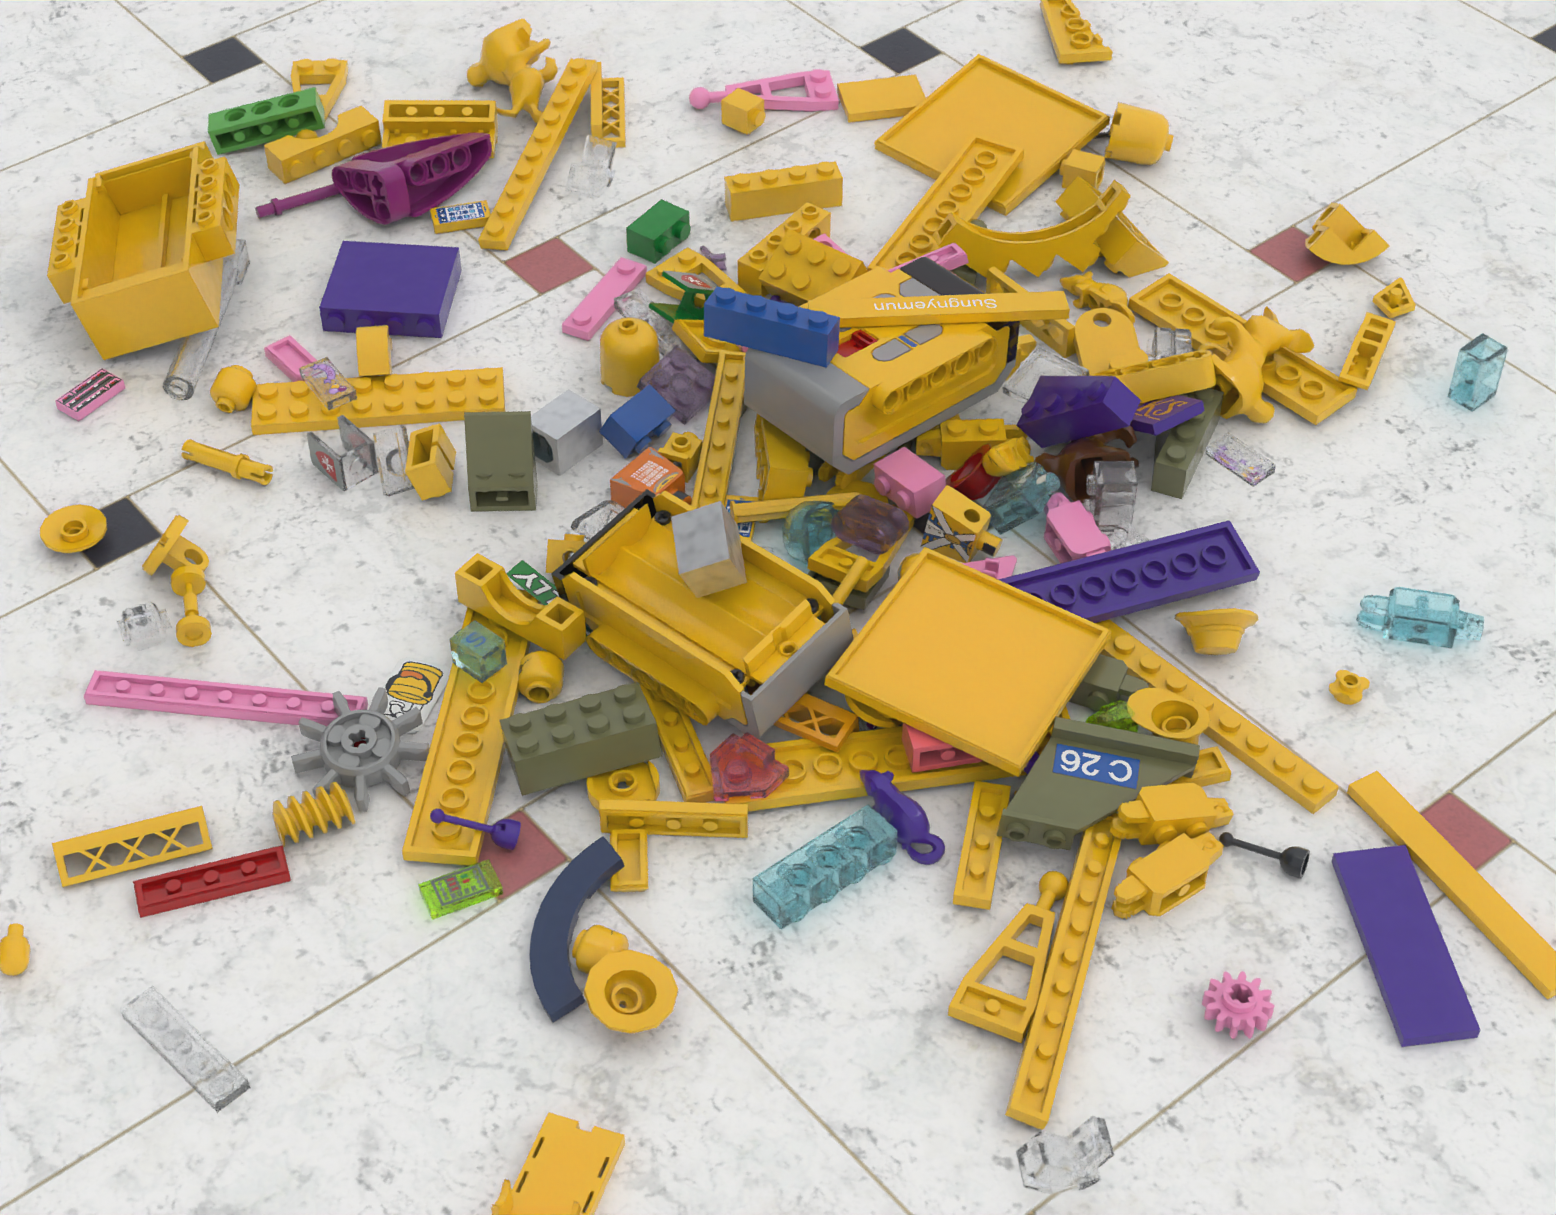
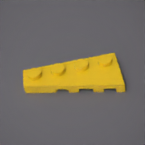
(1072, 34)

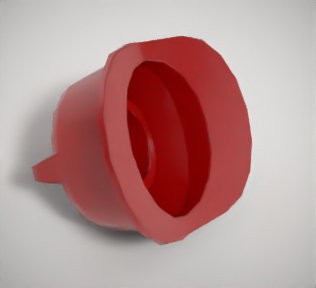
(972, 478)

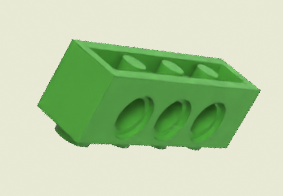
(265, 120)

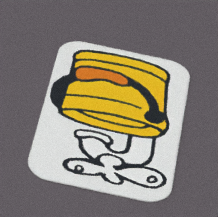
(414, 685)

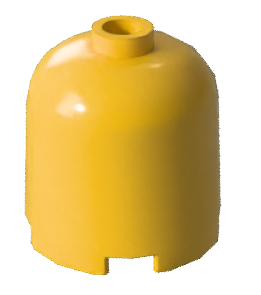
(1138, 135)
(627, 354)

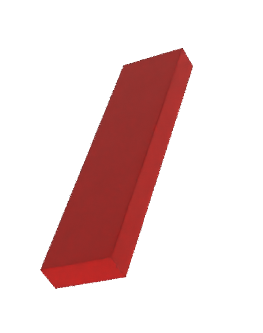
(211, 881)

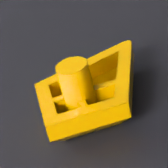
(1395, 299)

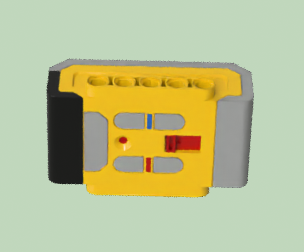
(883, 379)

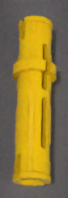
(238, 465)

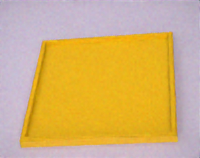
(997, 105)
(969, 660)

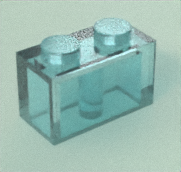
(1477, 372)

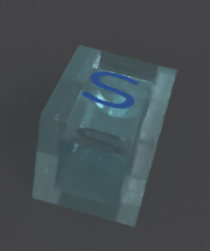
(478, 651)

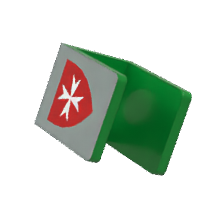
(686, 310)

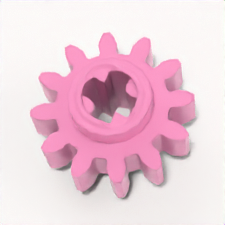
(1238, 1004)

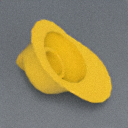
(1169, 715)

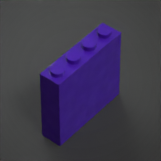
(391, 286)

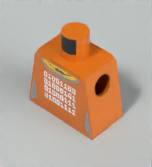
(648, 472)

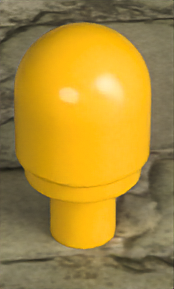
(14, 951)

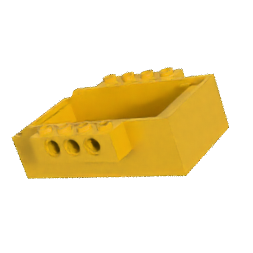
(147, 249)

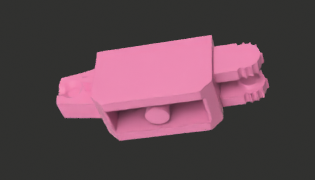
(1072, 530)

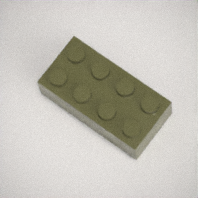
(580, 738)

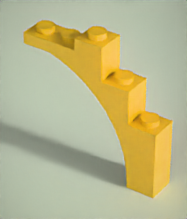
(1036, 249)

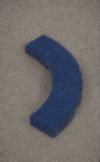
(556, 924)

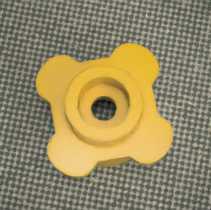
(1348, 687)

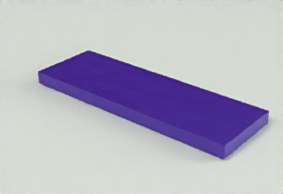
(1405, 946)

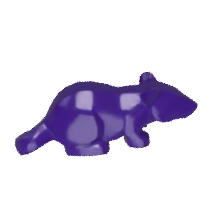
(903, 815)

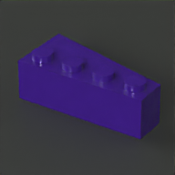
(1076, 408)

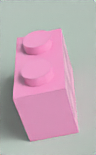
(908, 481)

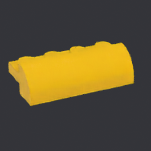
(426, 119)

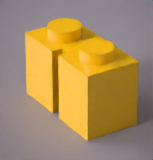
(430, 462)

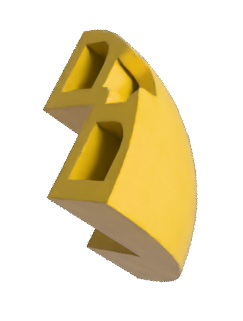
(1343, 239)

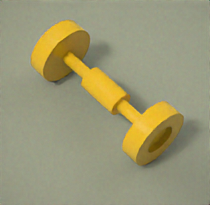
(191, 629)

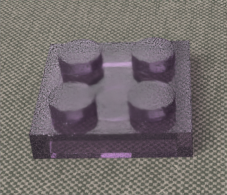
(681, 383)

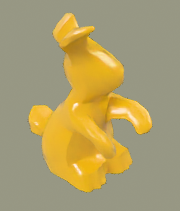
(508, 61)
(1239, 370)

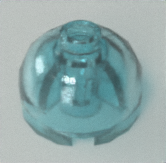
(808, 528)

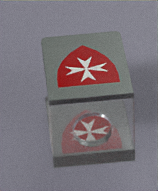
(338, 467)

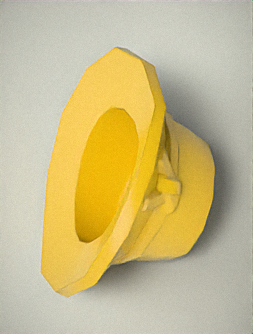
(1216, 629)
(638, 984)

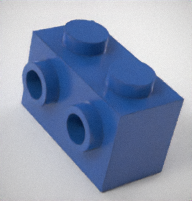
(638, 421)

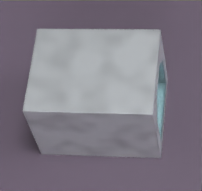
(566, 431)
(708, 549)

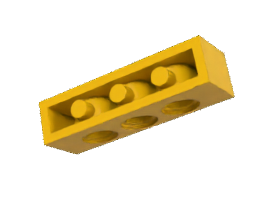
(807, 221)

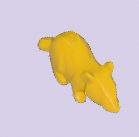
(1097, 294)
(1007, 457)

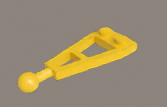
(320, 72)
(688, 262)
(834, 561)
(993, 1008)

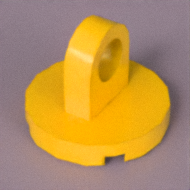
(174, 548)

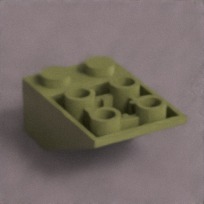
(500, 461)

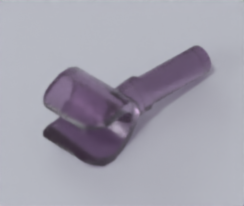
(717, 259)

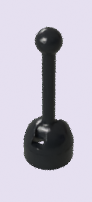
(1292, 860)

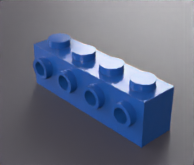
(771, 326)

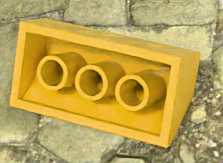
(1122, 243)

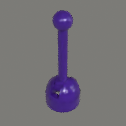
(503, 832)

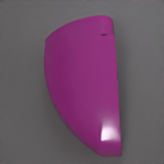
(411, 175)

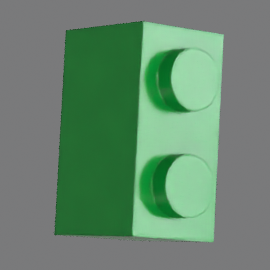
(658, 231)

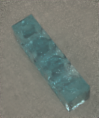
(824, 866)

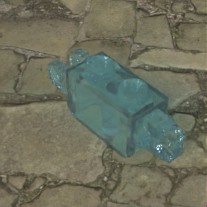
(1419, 617)

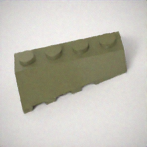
(1183, 446)

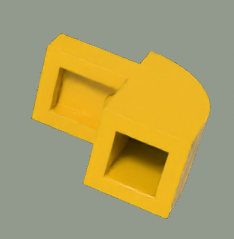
(374, 350)

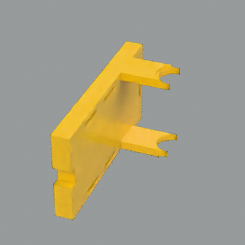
(562, 1171)

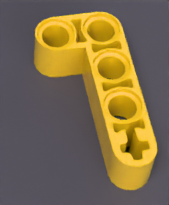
(1167, 375)

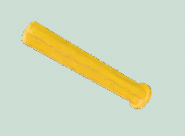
(781, 507)

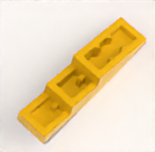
(1367, 351)

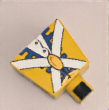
(959, 528)

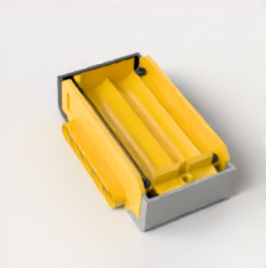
(720, 654)

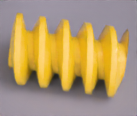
(311, 812)

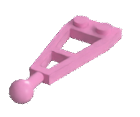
(817, 85)

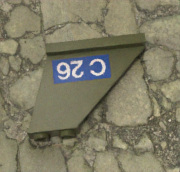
(1086, 778)

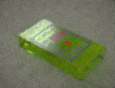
(460, 889)

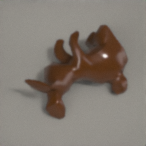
(1078, 459)

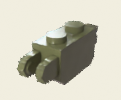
(1106, 683)

